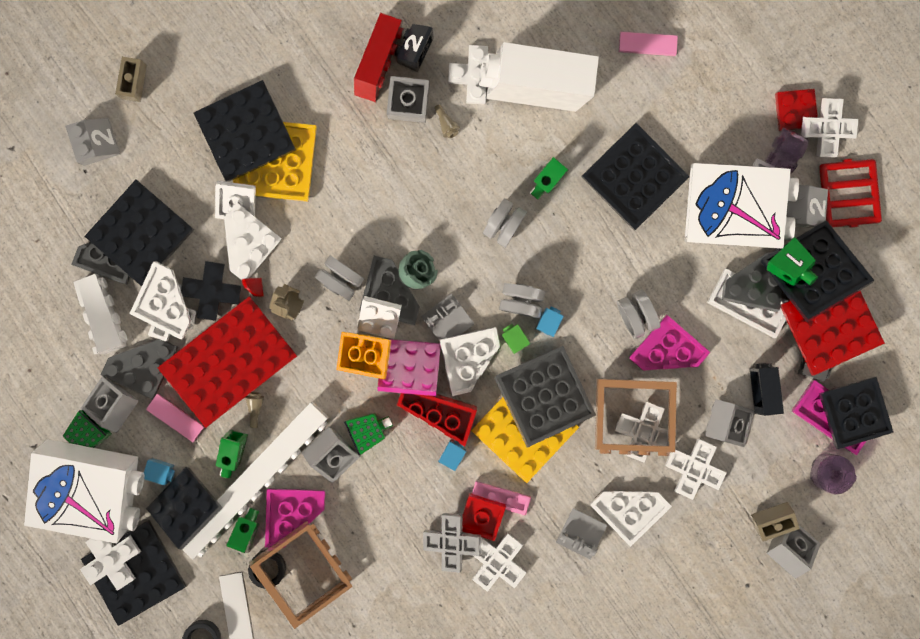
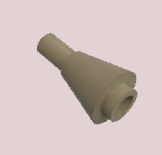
(448, 126)
(254, 404)

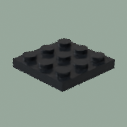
(856, 412)
(184, 508)

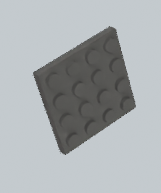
(544, 396)

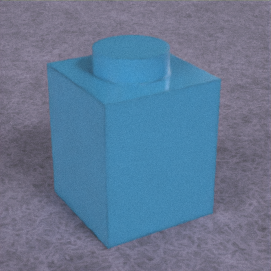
(549, 321)
(452, 455)
(159, 471)

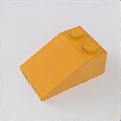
(363, 354)

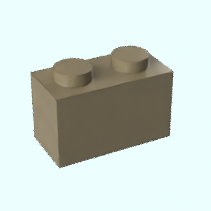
(131, 79)
(775, 521)

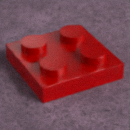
(793, 106)
(482, 516)

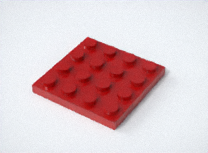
(835, 334)

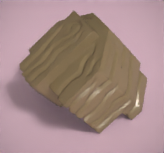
(286, 302)

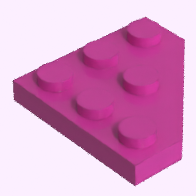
(668, 348)
(289, 509)

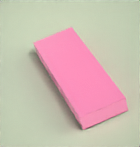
(648, 43)
(175, 417)
(514, 501)

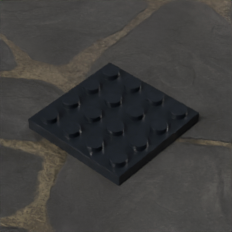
(244, 131)
(635, 176)
(139, 232)
(837, 271)
(154, 574)

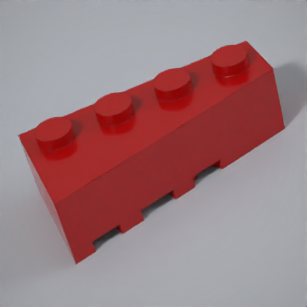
(377, 57)
(443, 413)

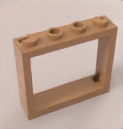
(633, 384)
(297, 619)

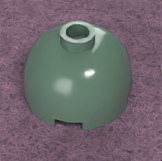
(417, 269)

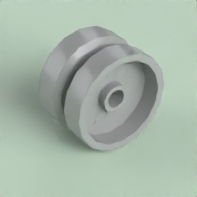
(502, 221)
(339, 278)
(522, 298)
(638, 314)

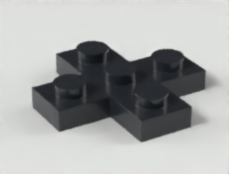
(210, 290)

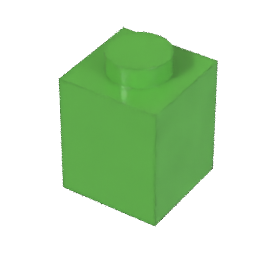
(515, 338)

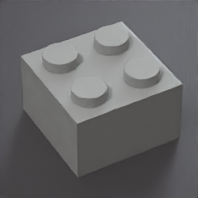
(408, 99)

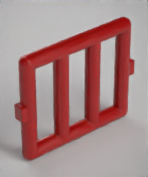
(872, 181)

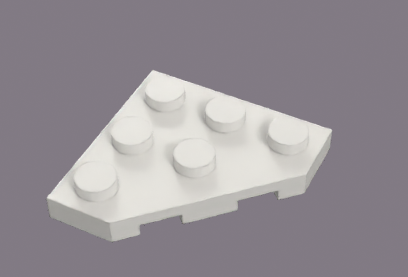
(247, 241)
(162, 302)
(468, 357)
(630, 511)

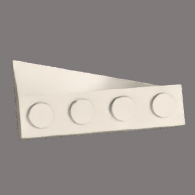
(100, 314)

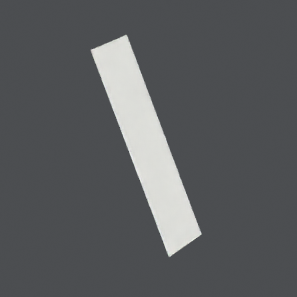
(235, 606)

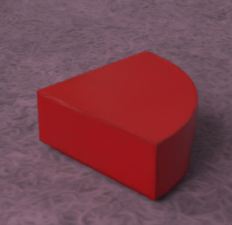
(254, 286)

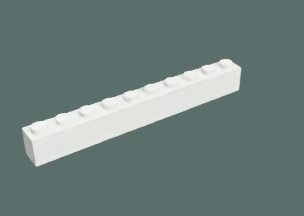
(259, 474)

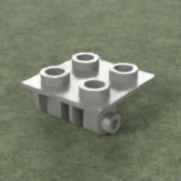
(447, 318)
(581, 534)

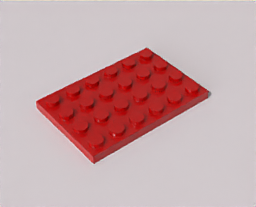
(227, 361)

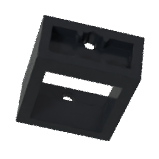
(766, 389)

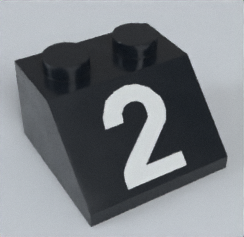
(415, 47)

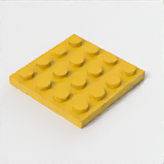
(290, 175)
(502, 436)

